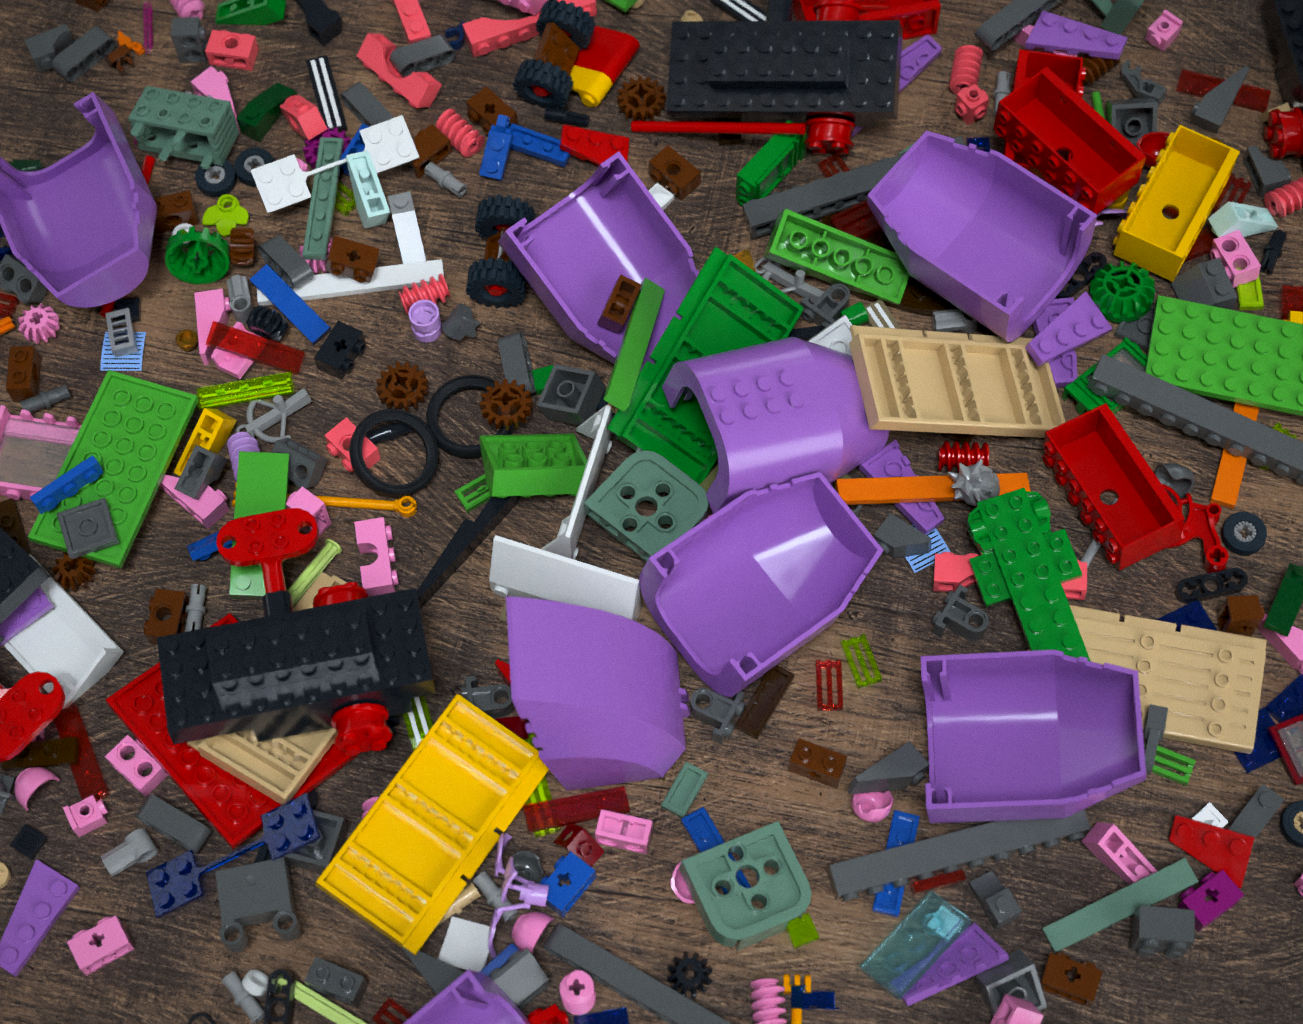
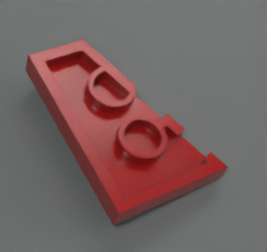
(592, 144)
(1214, 846)

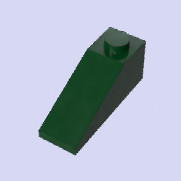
(263, 111)
(1286, 601)

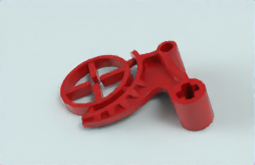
(1201, 525)

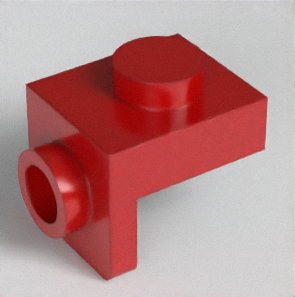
(548, 1016)

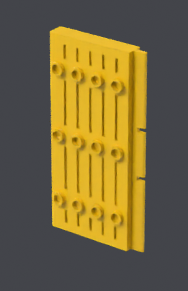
(433, 824)

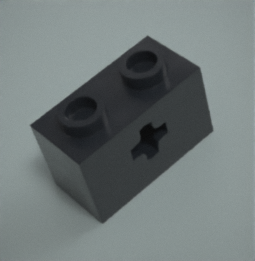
(340, 350)

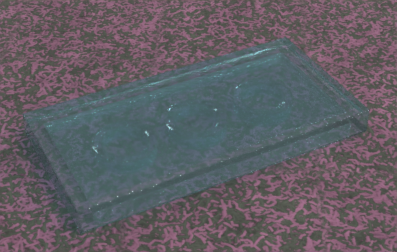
(915, 944)

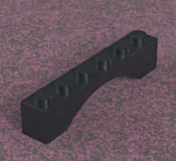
(321, 21)

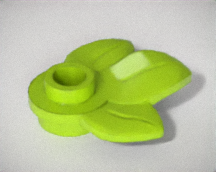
(224, 217)

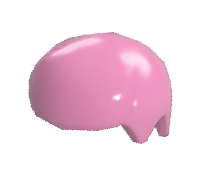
(872, 806)

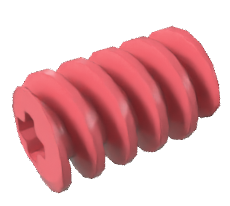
(965, 67)
(460, 133)
(1285, 199)
(424, 292)

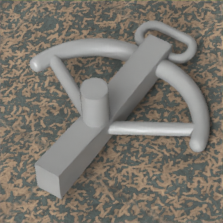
(794, 284)
(279, 411)

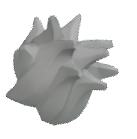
(975, 483)

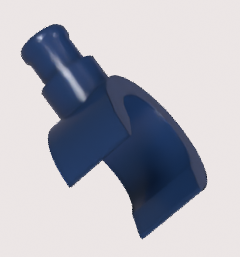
(456, 32)

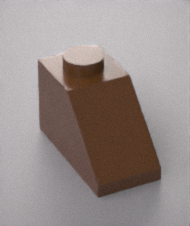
(431, 147)

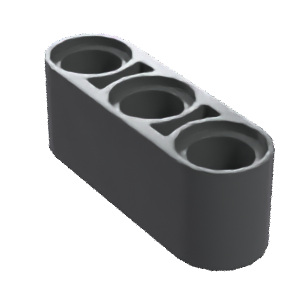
(83, 54)
(422, 55)
(365, 105)
(285, 262)
(516, 360)
(173, 823)

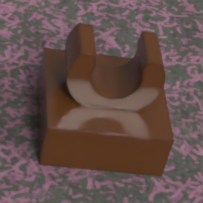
(119, 55)

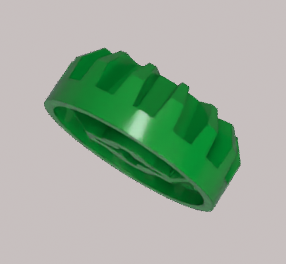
(193, 267)
(1119, 296)

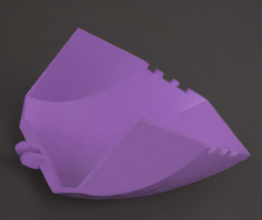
(595, 692)

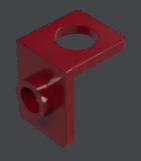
(515, 725)
(580, 844)

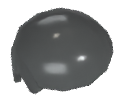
(527, 866)

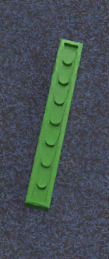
(634, 345)

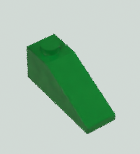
(250, 12)

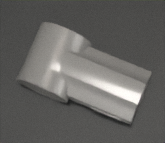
(240, 297)
(953, 321)
(136, 849)

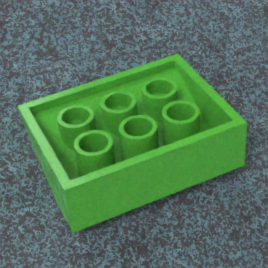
(532, 464)

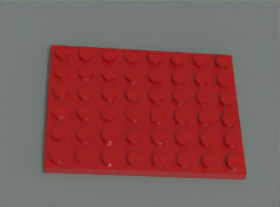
(219, 796)

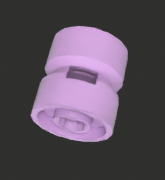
(425, 321)

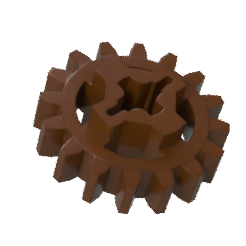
(652, 96)
(396, 394)
(494, 403)

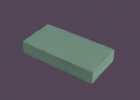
(684, 790)

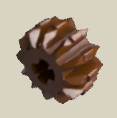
(242, 246)
(73, 572)

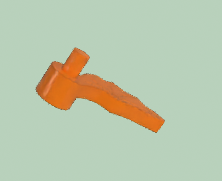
(137, 47)

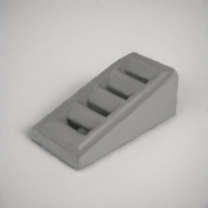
(122, 348)

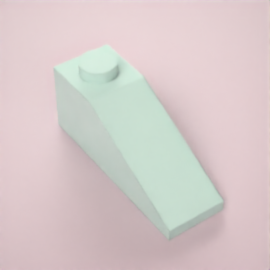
(367, 190)
(1241, 217)

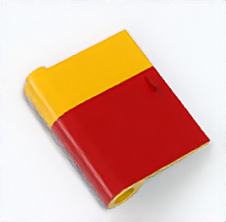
(602, 64)

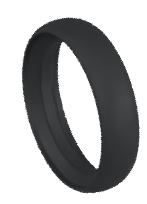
(435, 404)
(368, 478)

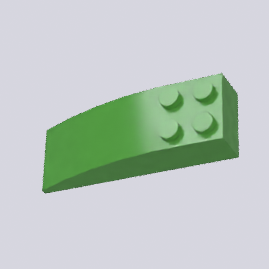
(836, 257)
(259, 490)

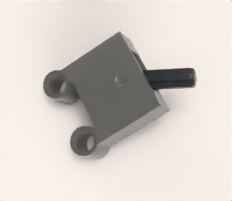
(255, 896)

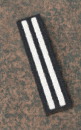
(741, 10)
(326, 93)

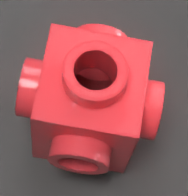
(971, 103)

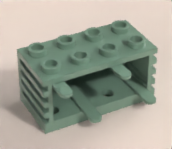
(183, 122)

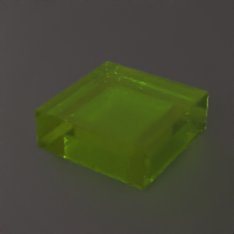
(802, 931)

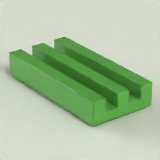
(470, 486)
(1169, 764)

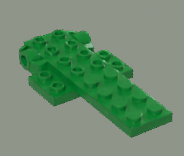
(1027, 566)

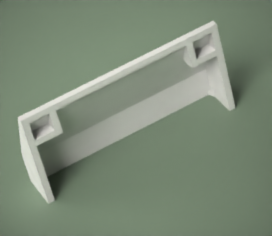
(571, 526)
(539, 574)
(65, 645)

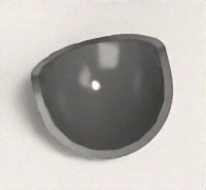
(1176, 477)

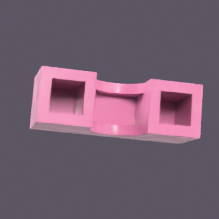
(374, 537)

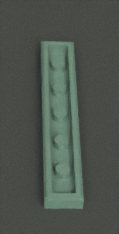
(323, 200)
(1119, 905)

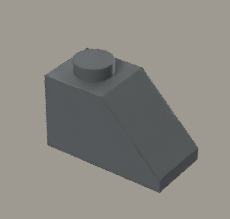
(901, 539)

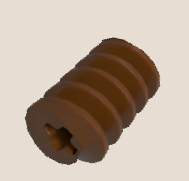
(1096, 68)

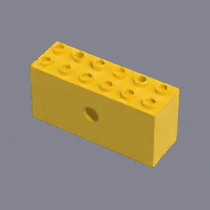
(1186, 177)

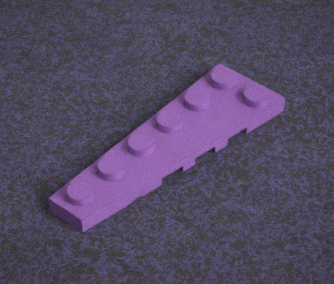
(913, 61)

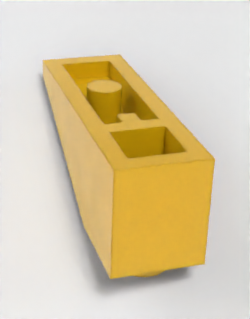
(210, 433)

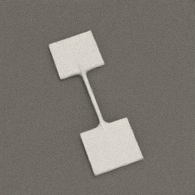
(284, 182)

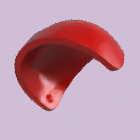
(1151, 145)

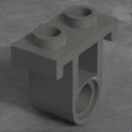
(826, 309)
(958, 615)
(486, 697)
(719, 713)

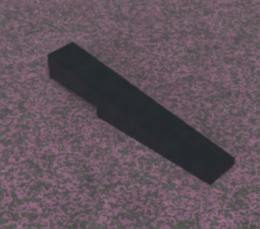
(463, 544)

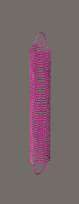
(148, 28)

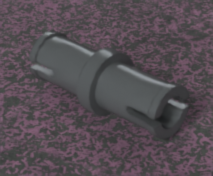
(45, 399)

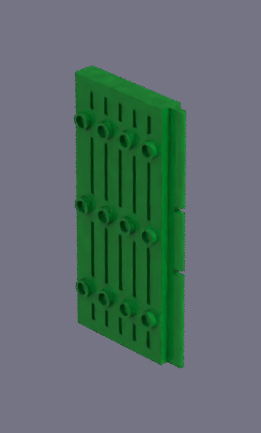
(720, 313)

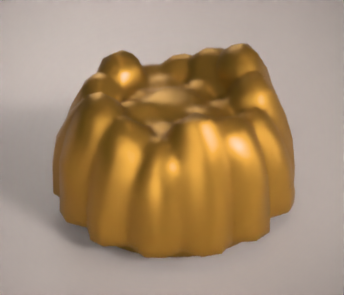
(186, 339)

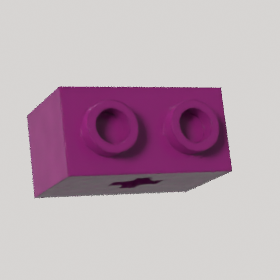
(1224, 895)

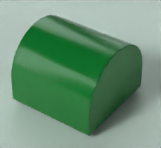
(856, 314)

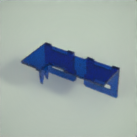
(802, 1000)

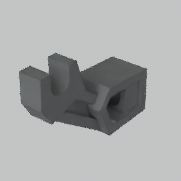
(1139, 87)
(1154, 732)

